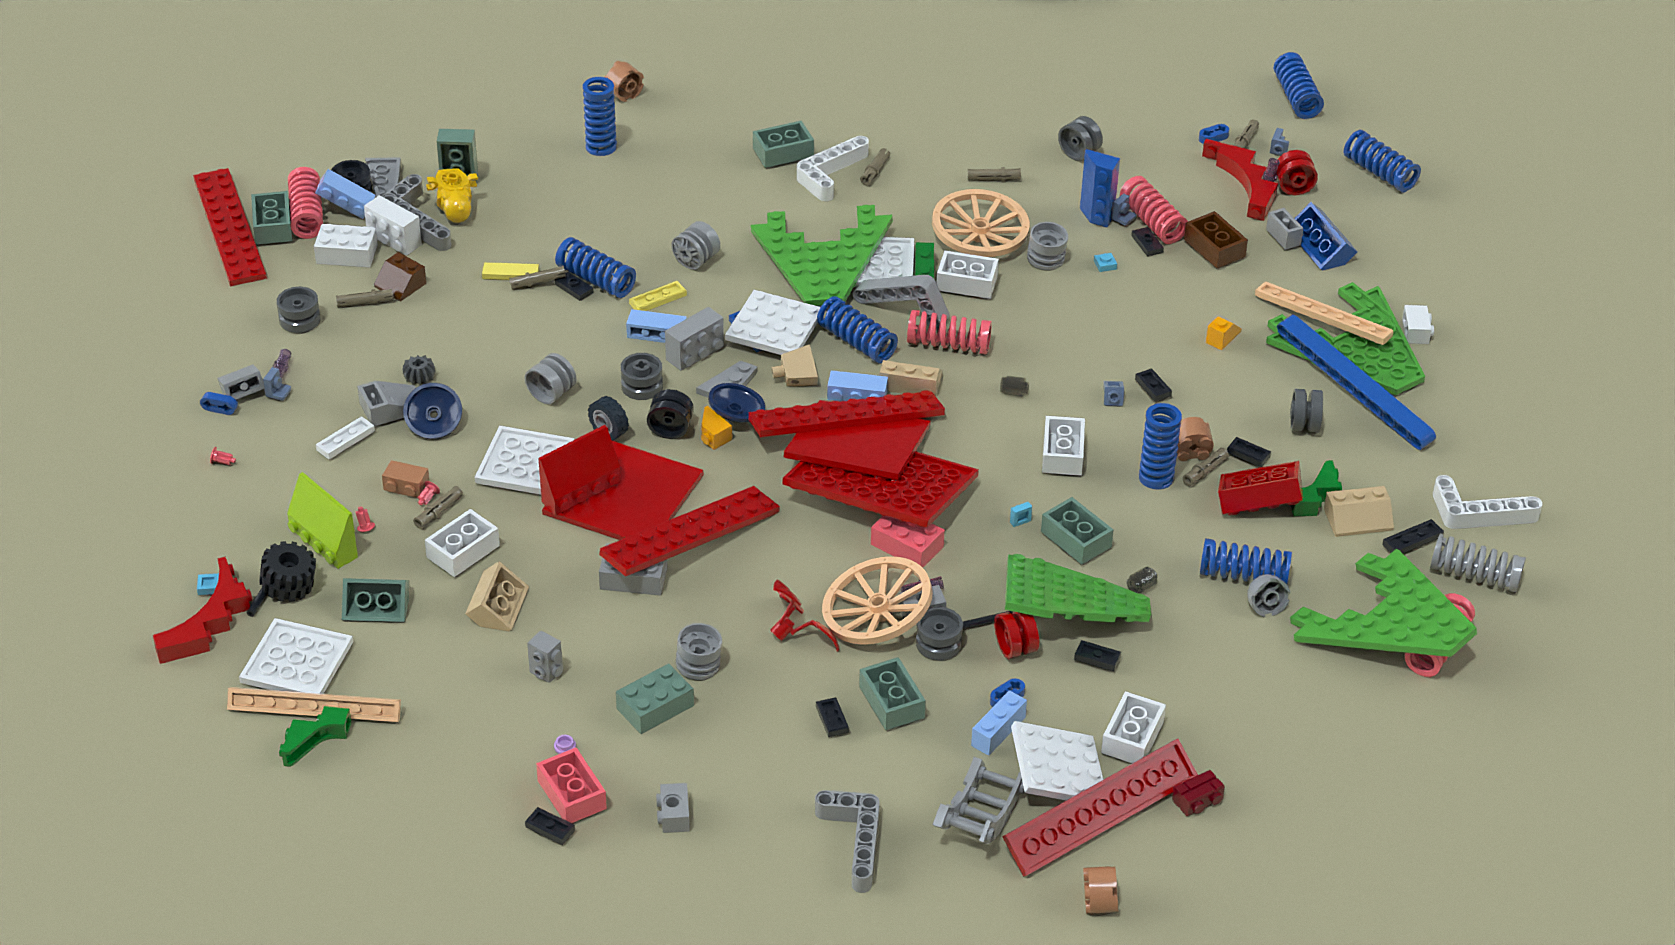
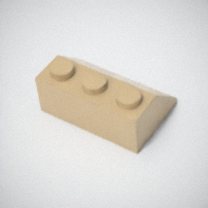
(910, 377)
(1359, 511)
(497, 598)

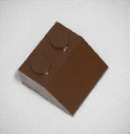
(401, 276)

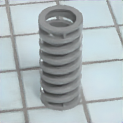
(1445, 557)

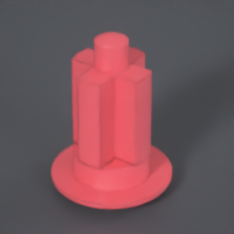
(221, 457)
(428, 492)
(364, 520)

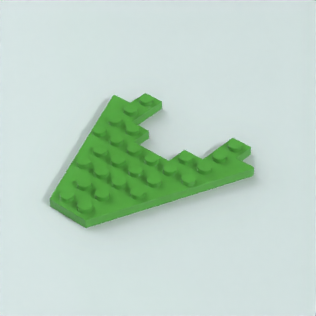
(822, 268)
(1388, 364)
(1409, 619)

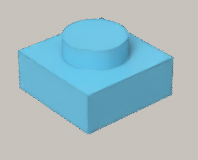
(1105, 262)
(1021, 514)
(207, 583)

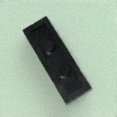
(1413, 537)

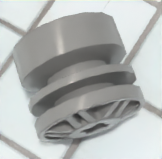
(696, 245)
(1047, 245)
(550, 378)
(698, 651)

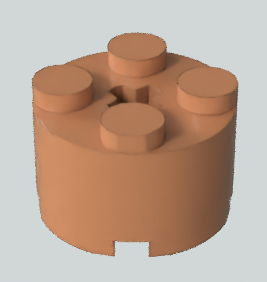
(626, 80)
(1194, 439)
(1100, 889)

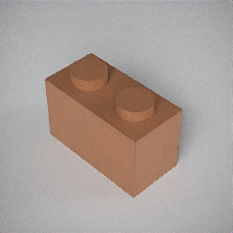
(405, 478)

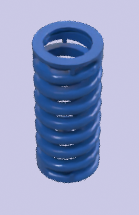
(1298, 85)
(596, 124)
(1381, 169)
(613, 286)
(869, 348)
(1160, 442)
(1243, 561)

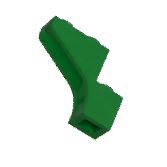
(924, 259)
(1316, 492)
(305, 735)

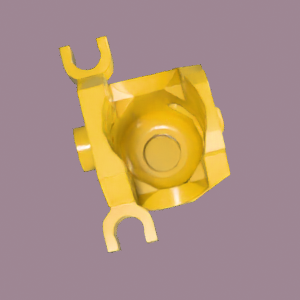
(453, 192)

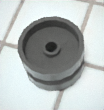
(1078, 136)
(298, 309)
(641, 376)
(1306, 411)
(939, 633)

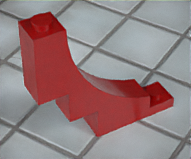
(1241, 165)

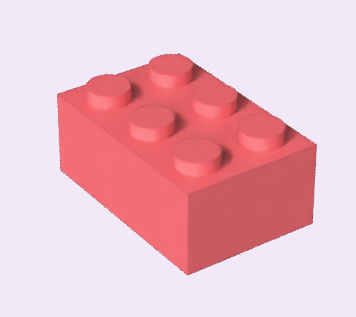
(907, 539)
(571, 786)

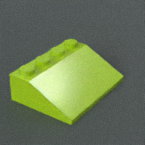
(322, 522)

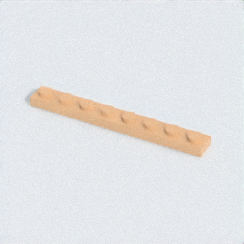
(1324, 313)
(312, 703)

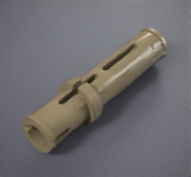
(1243, 139)
(872, 169)
(988, 174)
(537, 277)
(365, 297)
(1192, 476)
(432, 511)

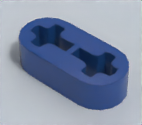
(1216, 133)
(218, 403)
(1000, 691)

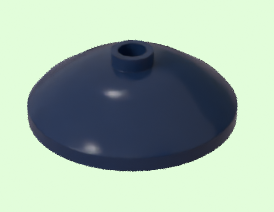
(432, 399)
(735, 401)

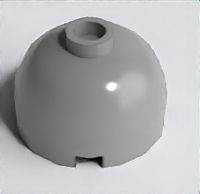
(1268, 595)

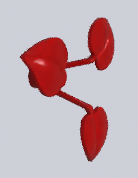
(785, 624)

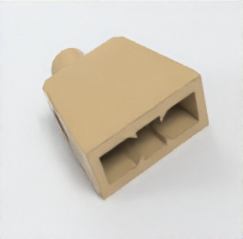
(797, 368)

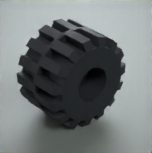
(287, 571)

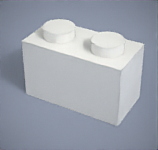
(1417, 324)

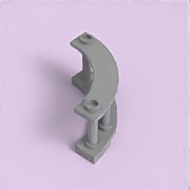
(951, 815)

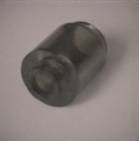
(1014, 386)
(1142, 580)

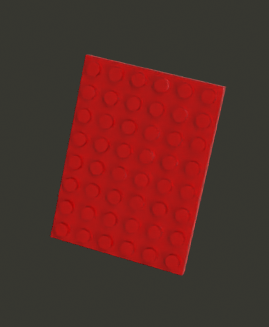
(916, 497)

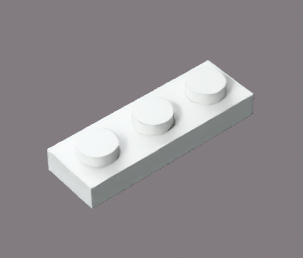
(345, 437)

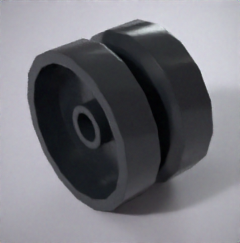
(356, 172)
(670, 414)

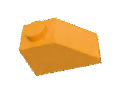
(1221, 333)
(715, 429)

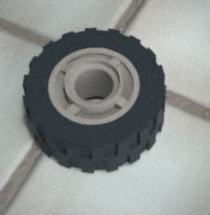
(609, 413)

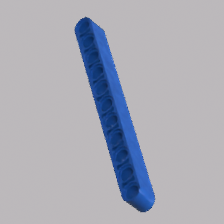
(1356, 382)

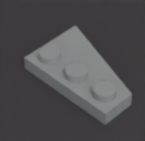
(739, 373)

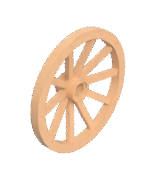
(980, 228)
(879, 605)

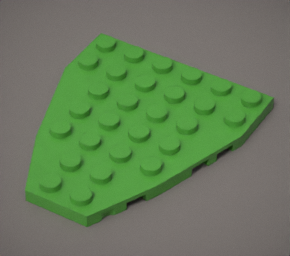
(1047, 589)

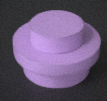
(564, 743)

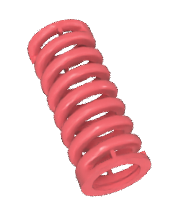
(304, 203)
(1154, 210)
(981, 343)
(1436, 662)

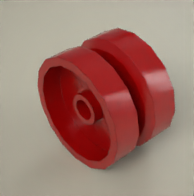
(1296, 172)
(1016, 634)

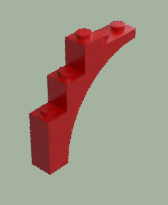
(213, 618)

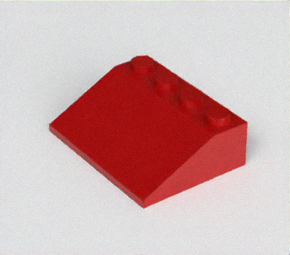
(578, 470)
(1260, 488)

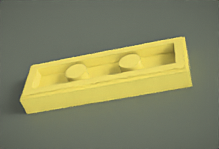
(504, 271)
(658, 296)

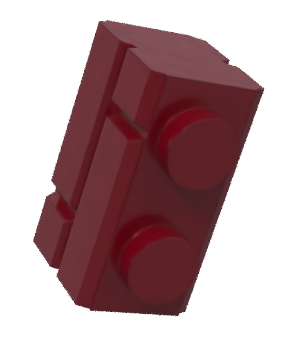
(1198, 793)

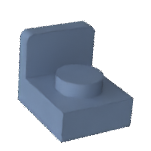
(1279, 144)
(1120, 210)
(274, 386)
(1113, 393)

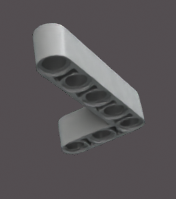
(431, 231)
(919, 288)
(854, 808)

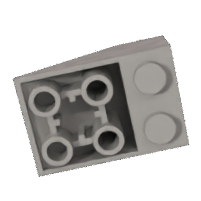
(383, 400)

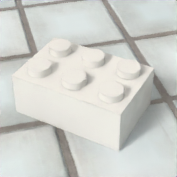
(393, 225)
(345, 245)
(967, 274)
(1063, 445)
(462, 542)
(1133, 728)

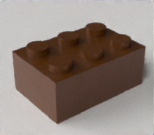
(1215, 239)

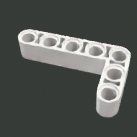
(814, 170)
(1482, 513)

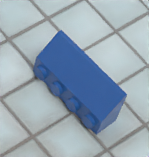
(1099, 187)
(1323, 239)

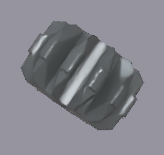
(418, 370)

